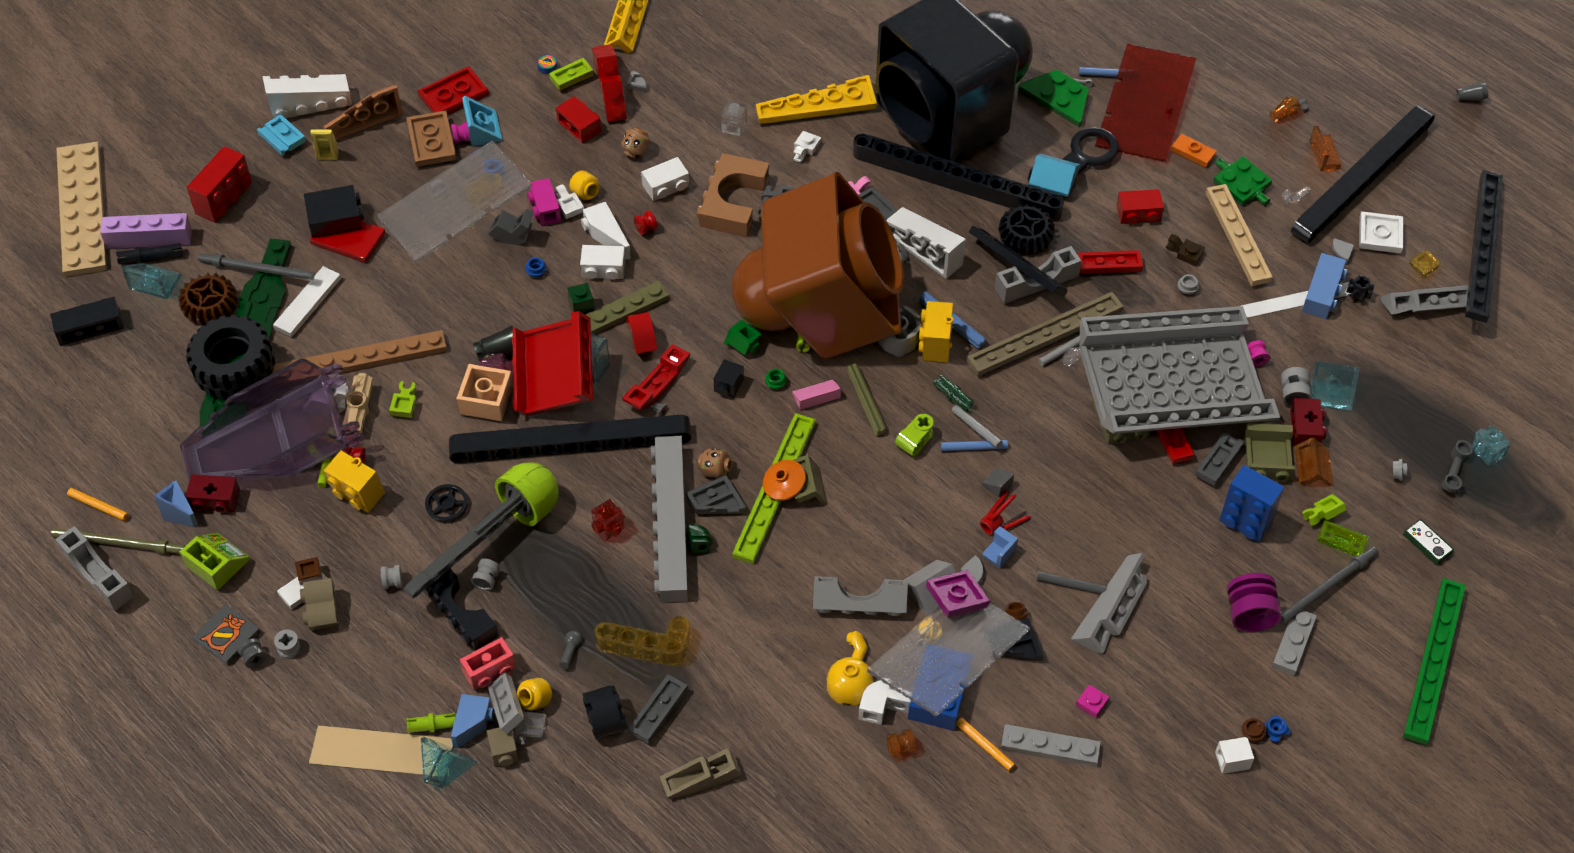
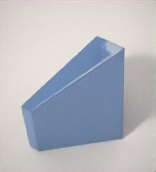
(175, 506)

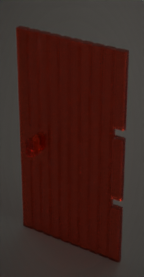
(1147, 101)

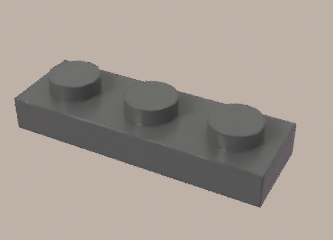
(657, 709)

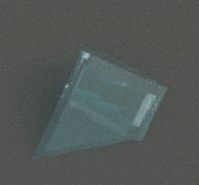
(442, 763)

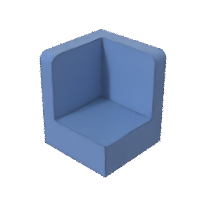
(1001, 548)

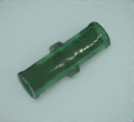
(953, 392)

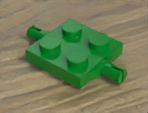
(1243, 180)

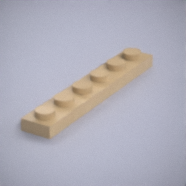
(1238, 235)

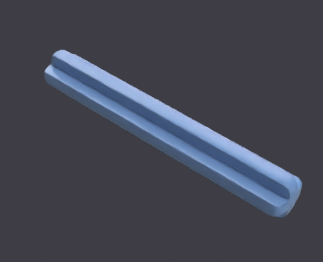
(958, 324)

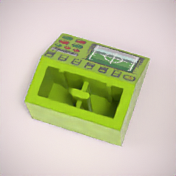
(213, 558)

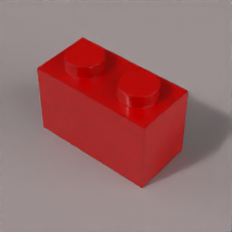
(578, 119)
(1140, 206)

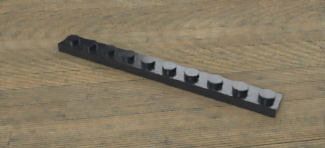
(1484, 247)

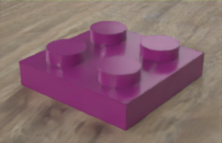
(957, 593)

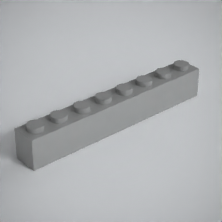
(670, 520)

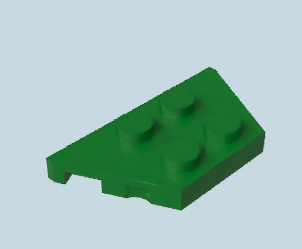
(1058, 94)

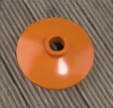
(787, 486)

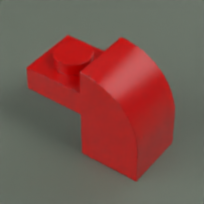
(641, 332)

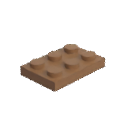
(431, 138)

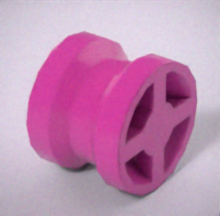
(460, 132)
(1258, 353)

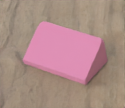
(817, 394)

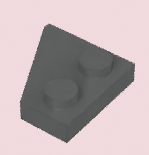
(716, 498)

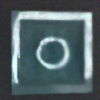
(151, 279)
(1334, 384)

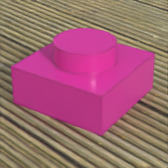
(1092, 701)

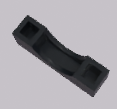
(474, 625)

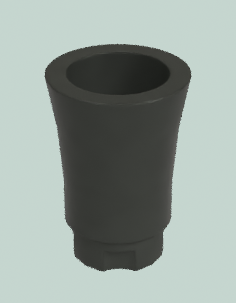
(497, 343)

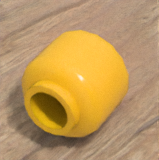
(584, 185)
(534, 694)

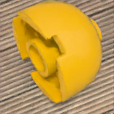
(848, 680)

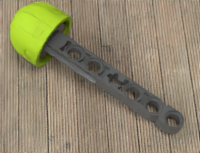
(526, 493)

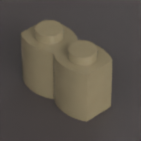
(320, 604)

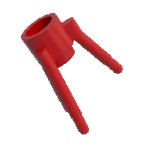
(994, 520)

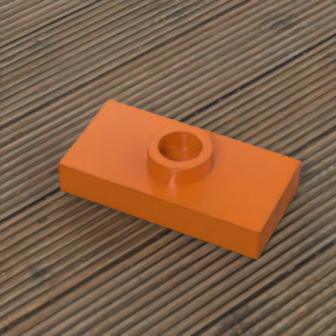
(1193, 150)

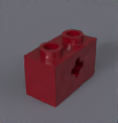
(1307, 420)
(212, 493)

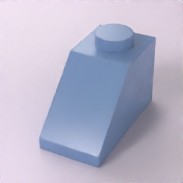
(471, 718)

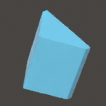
(481, 122)
(1053, 174)

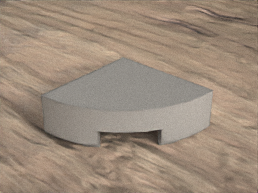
(636, 82)
(1342, 249)
(975, 567)

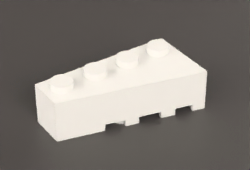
(306, 94)
(928, 241)

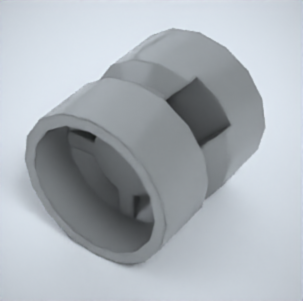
(1295, 384)

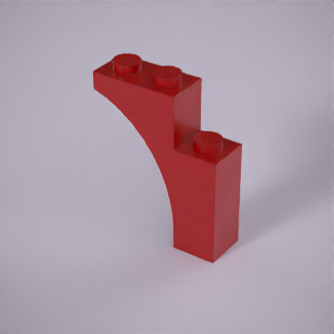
(610, 82)

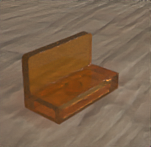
(1324, 151)
(1313, 462)

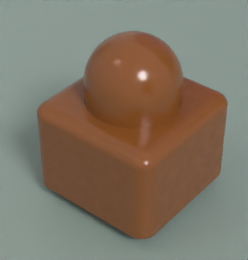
(822, 269)

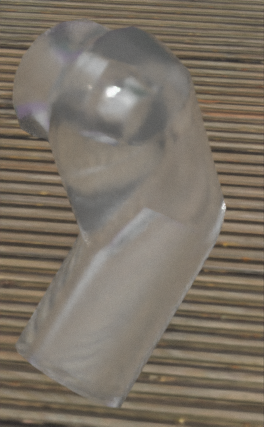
(1301, 194)

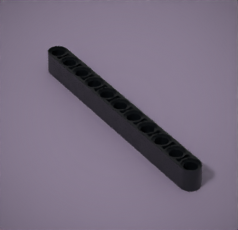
(1362, 174)
(954, 175)
(566, 438)

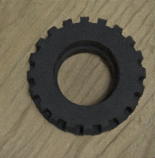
(225, 336)

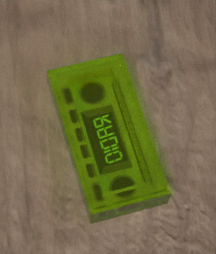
(1342, 538)

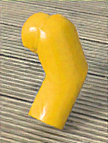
(857, 640)

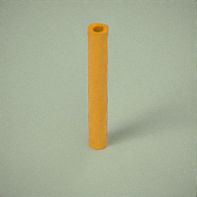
(100, 505)
(985, 744)

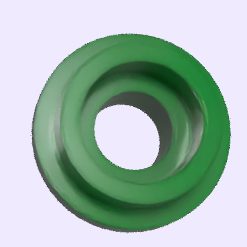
(775, 374)

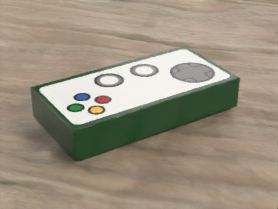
(1428, 541)

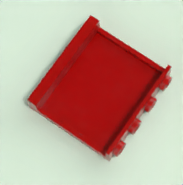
(552, 365)

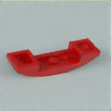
(659, 379)

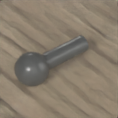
(572, 641)

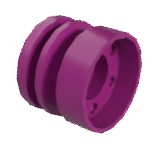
(1254, 602)

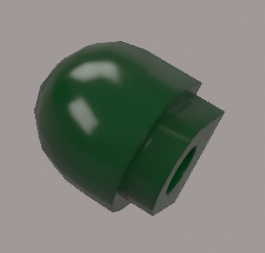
(698, 539)

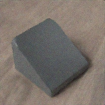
(998, 481)

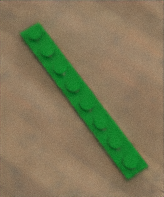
(1434, 662)

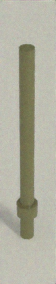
(160, 546)

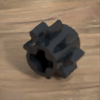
(1360, 288)

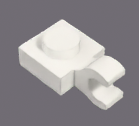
(805, 144)
(568, 203)

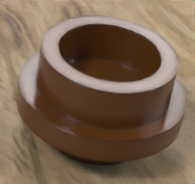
(1017, 610)
(1254, 729)

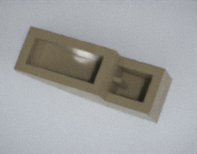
(701, 774)

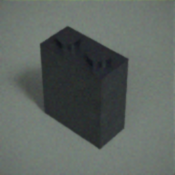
(333, 211)

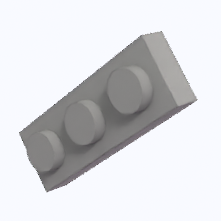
(1294, 642)
(506, 703)

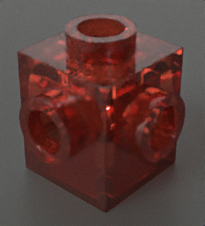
(607, 519)

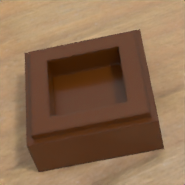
(308, 570)

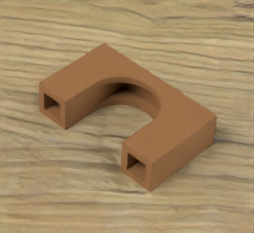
(729, 173)

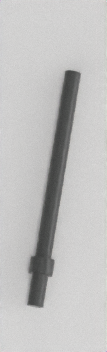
(221, 261)
(1357, 563)

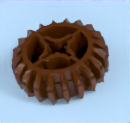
(205, 293)

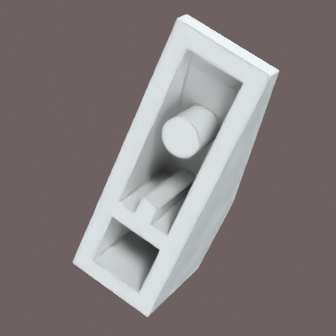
(603, 227)

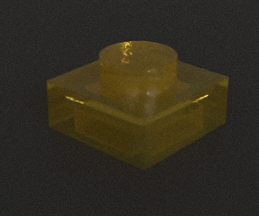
(1424, 263)

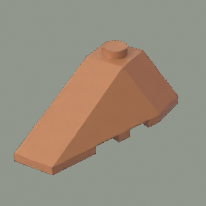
(370, 111)

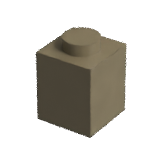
(502, 747)

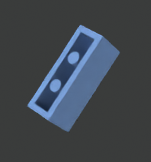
(1325, 286)

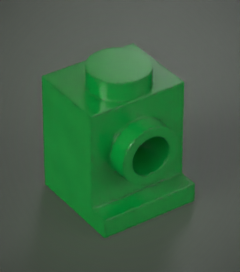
(743, 338)

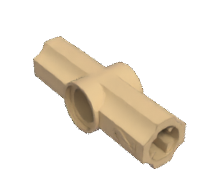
(358, 401)

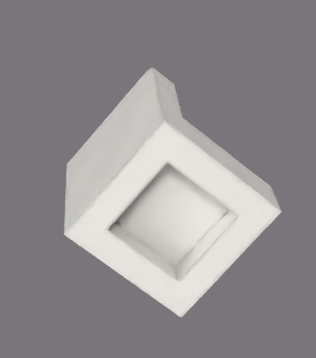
(1234, 755)

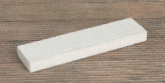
(307, 301)

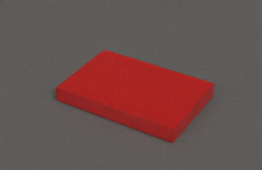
(449, 91)
(353, 244)

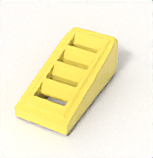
(325, 144)

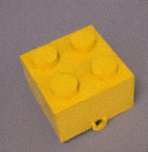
(936, 331)
(354, 481)

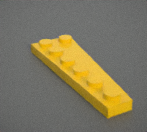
(852, 96)

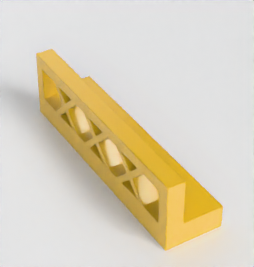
(626, 24)

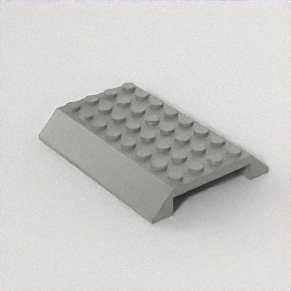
(1172, 370)

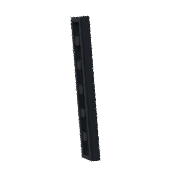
(1018, 261)

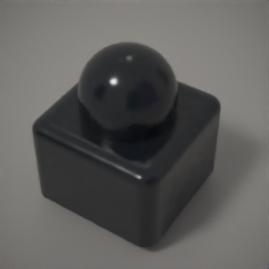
(950, 74)

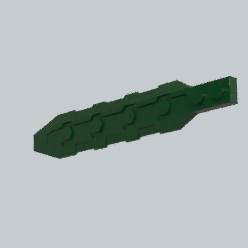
(258, 301)

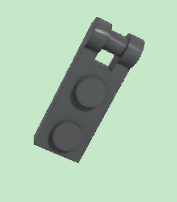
(1219, 458)

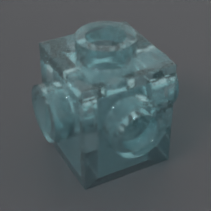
(1490, 444)

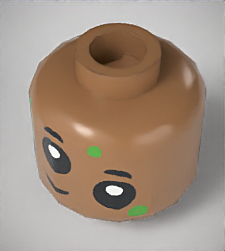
(635, 142)
(714, 463)

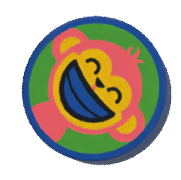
(547, 64)

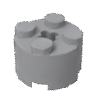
(908, 338)

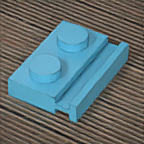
(281, 135)

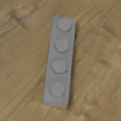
(1050, 745)

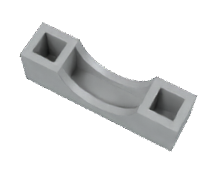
(1015, 284)
(86, 561)
(889, 597)

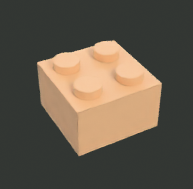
(485, 392)

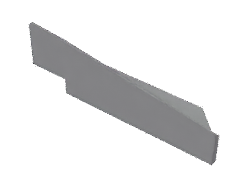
(1426, 299)
(1113, 606)

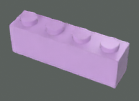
(146, 230)

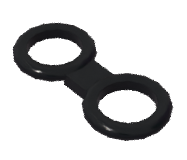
(1079, 157)

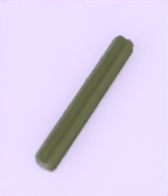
(866, 399)

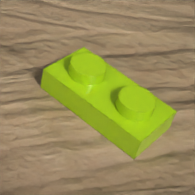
(571, 74)

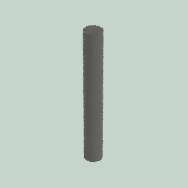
(1072, 583)

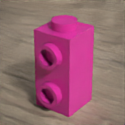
(545, 202)

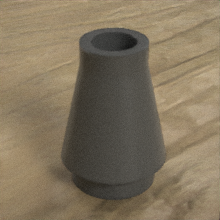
(1473, 92)

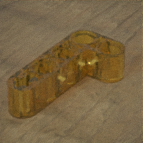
(611, 639)

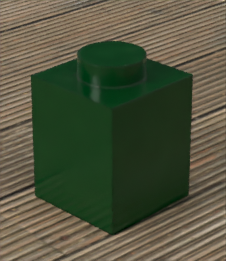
(581, 298)

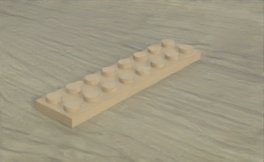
(81, 209)

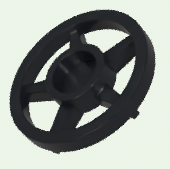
(446, 503)

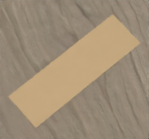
(370, 749)

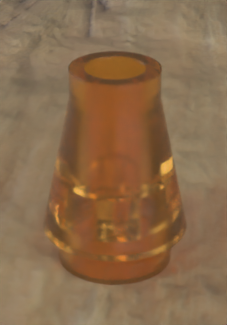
(1288, 107)

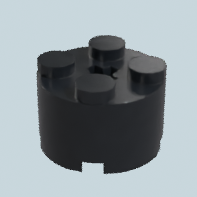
(604, 711)

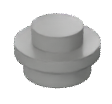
(1188, 284)
(1399, 469)

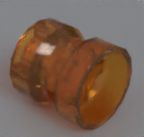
(901, 743)

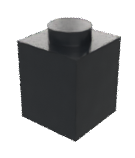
(728, 378)

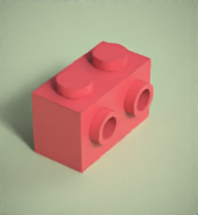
(487, 664)

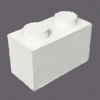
(665, 179)
(602, 261)

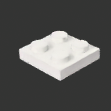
(1381, 232)

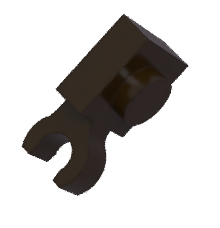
(1188, 251)

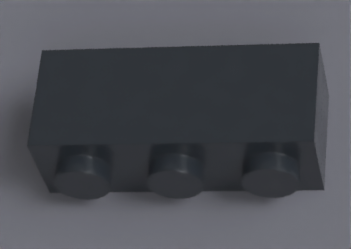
(86, 321)

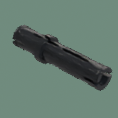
(139, 255)

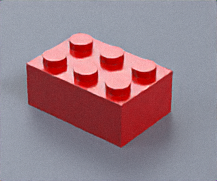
(219, 184)

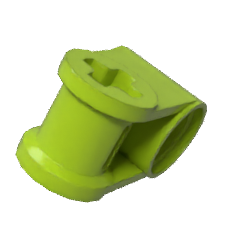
(916, 434)

